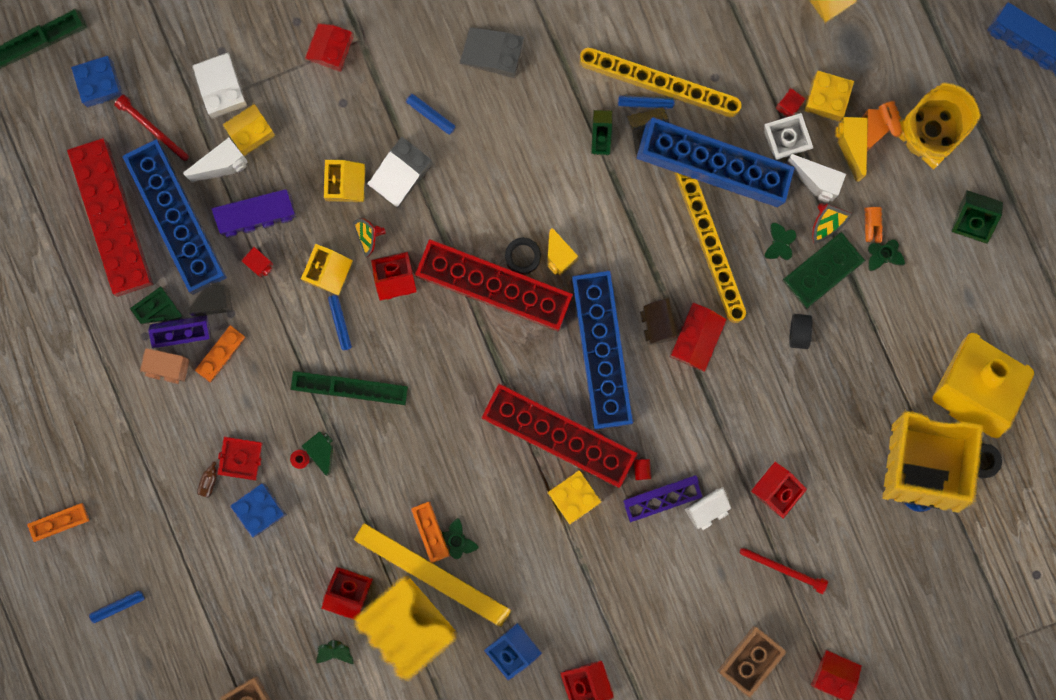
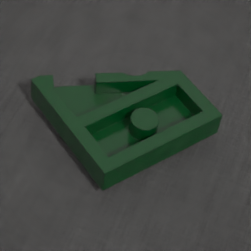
(156, 308)

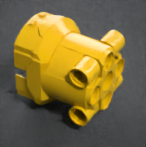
(962, 118)

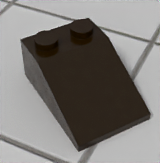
(658, 322)

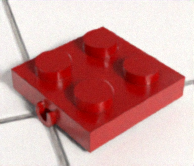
(240, 458)

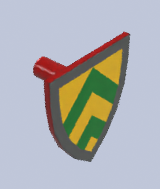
(829, 222)
(366, 234)

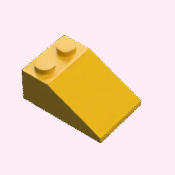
(853, 144)

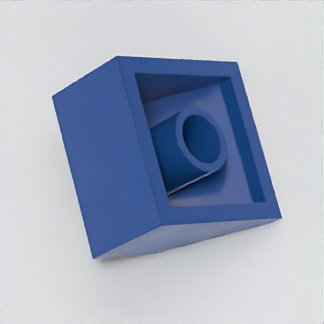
(513, 651)

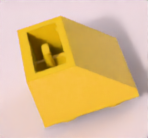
(344, 181)
(326, 269)

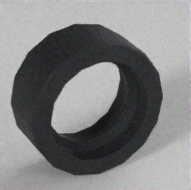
(537, 255)

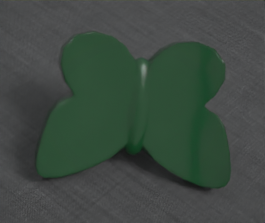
(780, 243)
(884, 254)
(457, 540)
(336, 650)

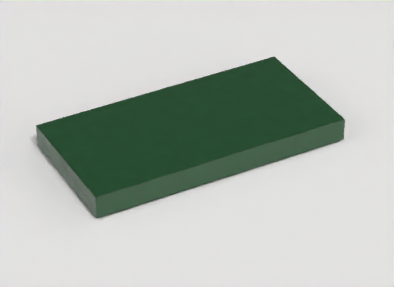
(823, 270)

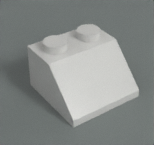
(788, 136)

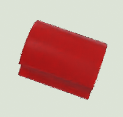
(642, 469)

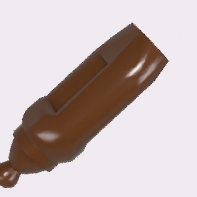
(207, 481)

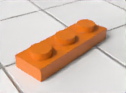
(220, 353)
(58, 522)
(430, 532)

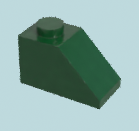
(601, 132)
(321, 451)

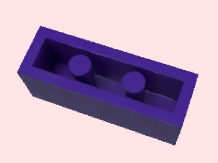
(179, 331)

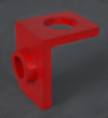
(790, 103)

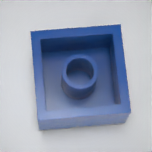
(97, 81)
(258, 510)

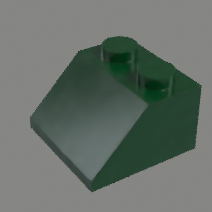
(977, 216)

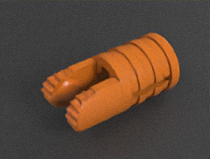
(894, 123)
(873, 224)

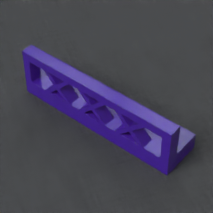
(659, 492)

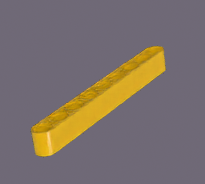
(652, 75)
(717, 249)
(432, 575)

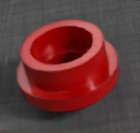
(304, 463)

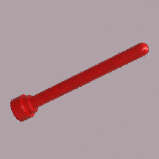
(123, 103)
(818, 584)

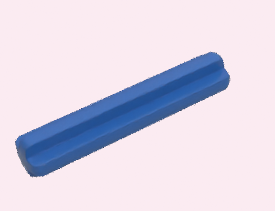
(646, 102)
(430, 114)
(339, 322)
(116, 607)

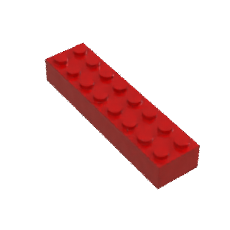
(110, 217)
(493, 285)
(559, 435)

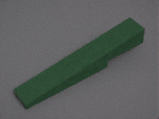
(41, 37)
(348, 388)

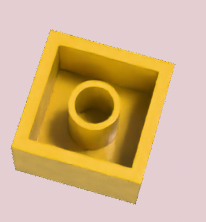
(829, 96)
(574, 497)

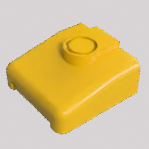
(983, 386)

